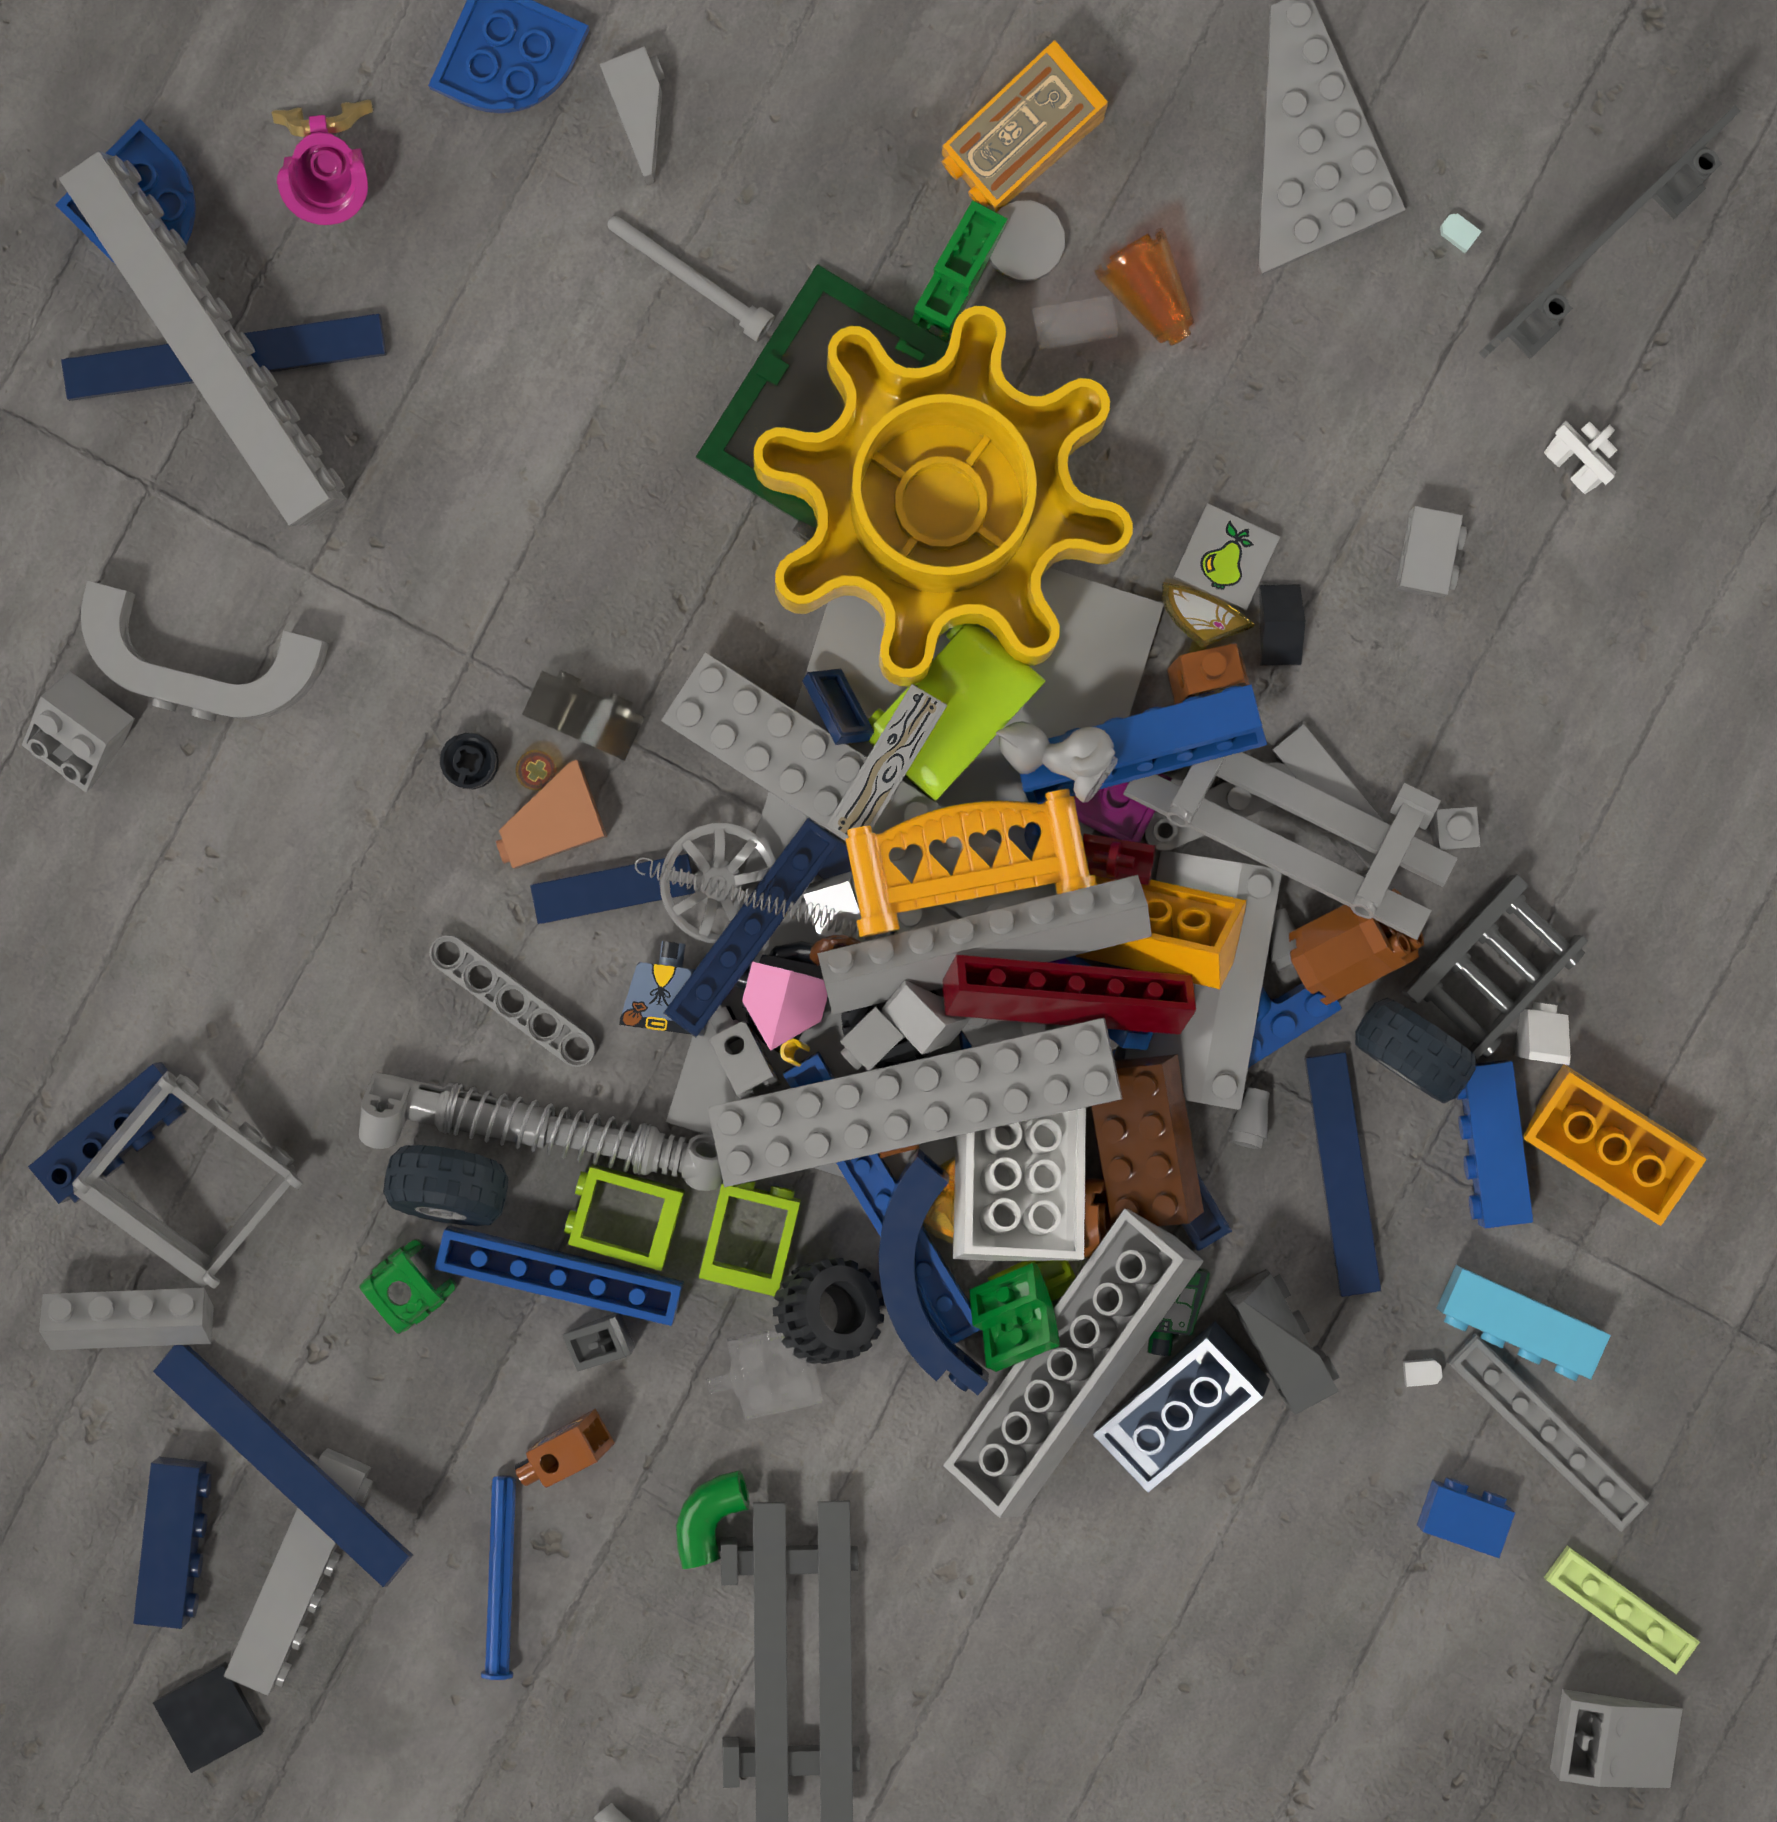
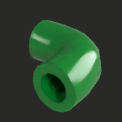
(702, 1513)

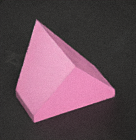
(783, 1002)

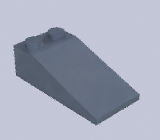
(1183, 1407)

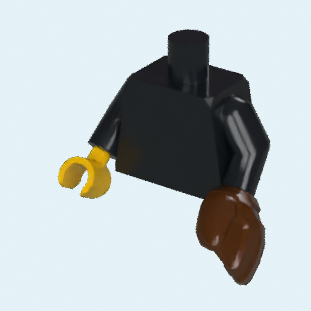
(803, 959)

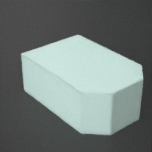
(1459, 232)

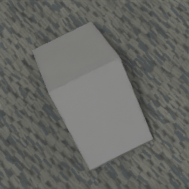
(922, 1017)

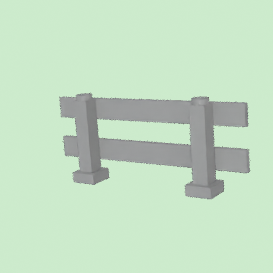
(1391, 843)

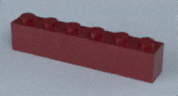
(1068, 994)

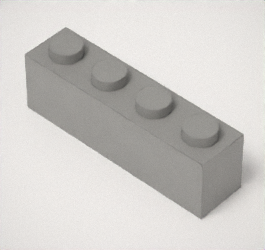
(126, 1318)

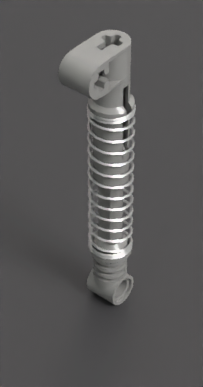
(395, 1099)

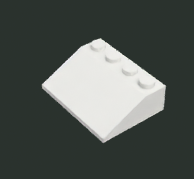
(1021, 1190)

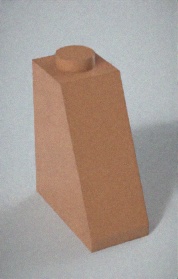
(553, 821)

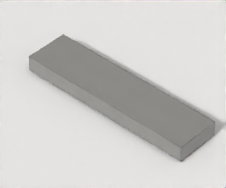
(1315, 767)

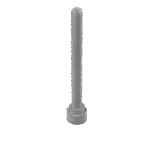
(753, 320)

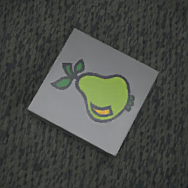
(1226, 557)

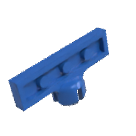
(1286, 1019)

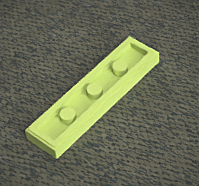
(1621, 1609)

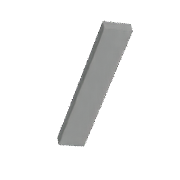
(1547, 1432)

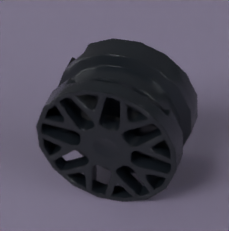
(469, 761)

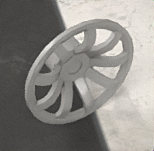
(718, 870)

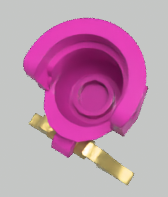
(323, 177)

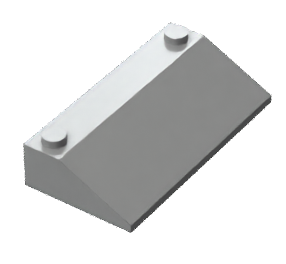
(1220, 1034)

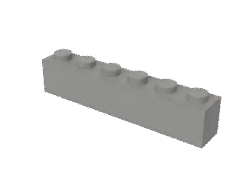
(293, 1587)

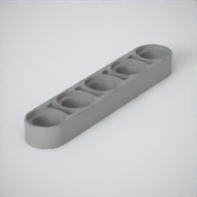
(493, 995)

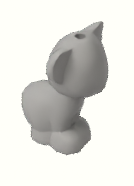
(1083, 756)

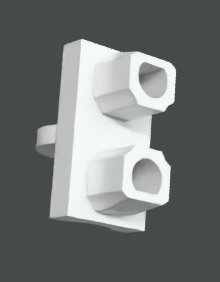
(1595, 467)

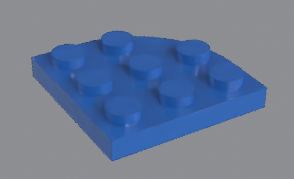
(507, 55)
(161, 177)

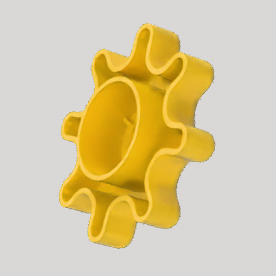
(942, 495)

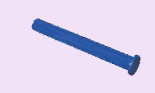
(500, 1579)

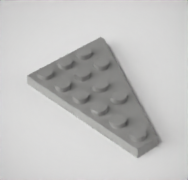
(1319, 154)

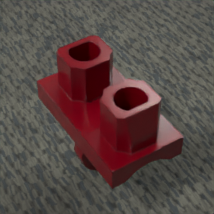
(1119, 858)

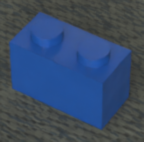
(1466, 1517)

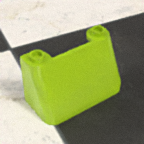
(981, 694)

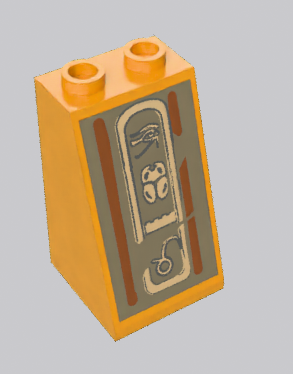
(1024, 129)

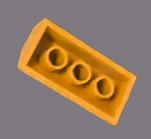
(1190, 934)
(1613, 1145)

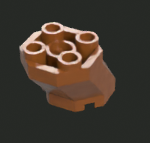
(1348, 952)

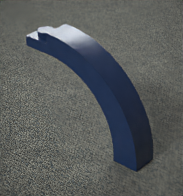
(923, 1338)

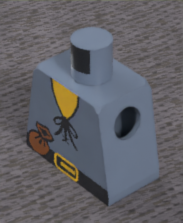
(655, 988)

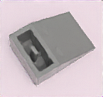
(1614, 1741)

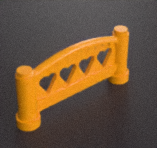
(885, 891)

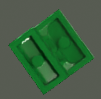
(1014, 1317)

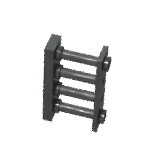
(1482, 928)

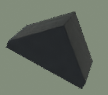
(1281, 625)

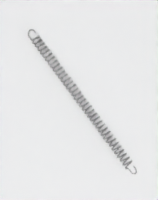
(754, 895)

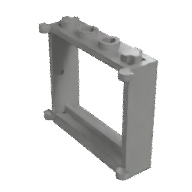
(152, 1231)

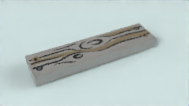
(888, 761)

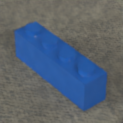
(1495, 1147)

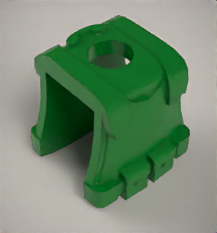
(423, 1296)

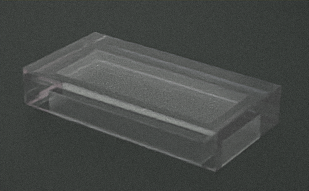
(1075, 322)

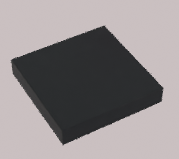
(208, 1718)

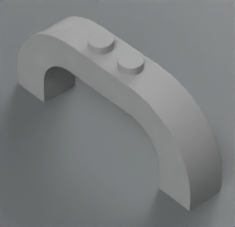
(106, 635)

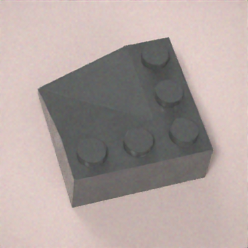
(1296, 1369)

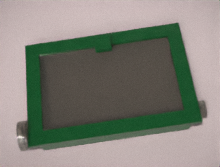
(793, 386)

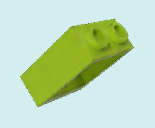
(666, 1225)
(739, 1276)

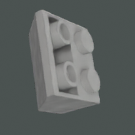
(76, 730)

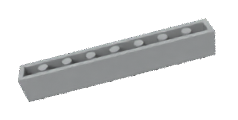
(1026, 931)

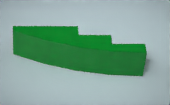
(957, 272)

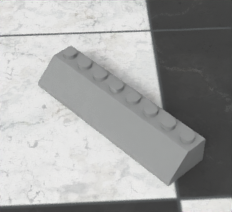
(1056, 1393)

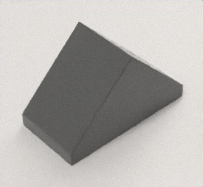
(599, 1342)

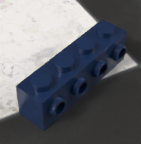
(71, 1154)

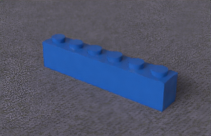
(1167, 739)
(559, 1275)

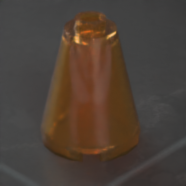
(1150, 287)

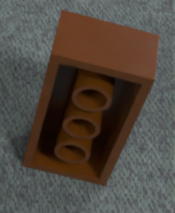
(1149, 1144)

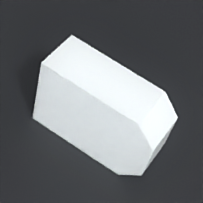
(1421, 1372)

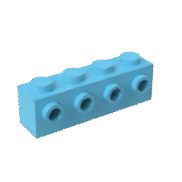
(1523, 1323)

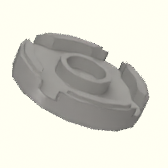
(1029, 243)

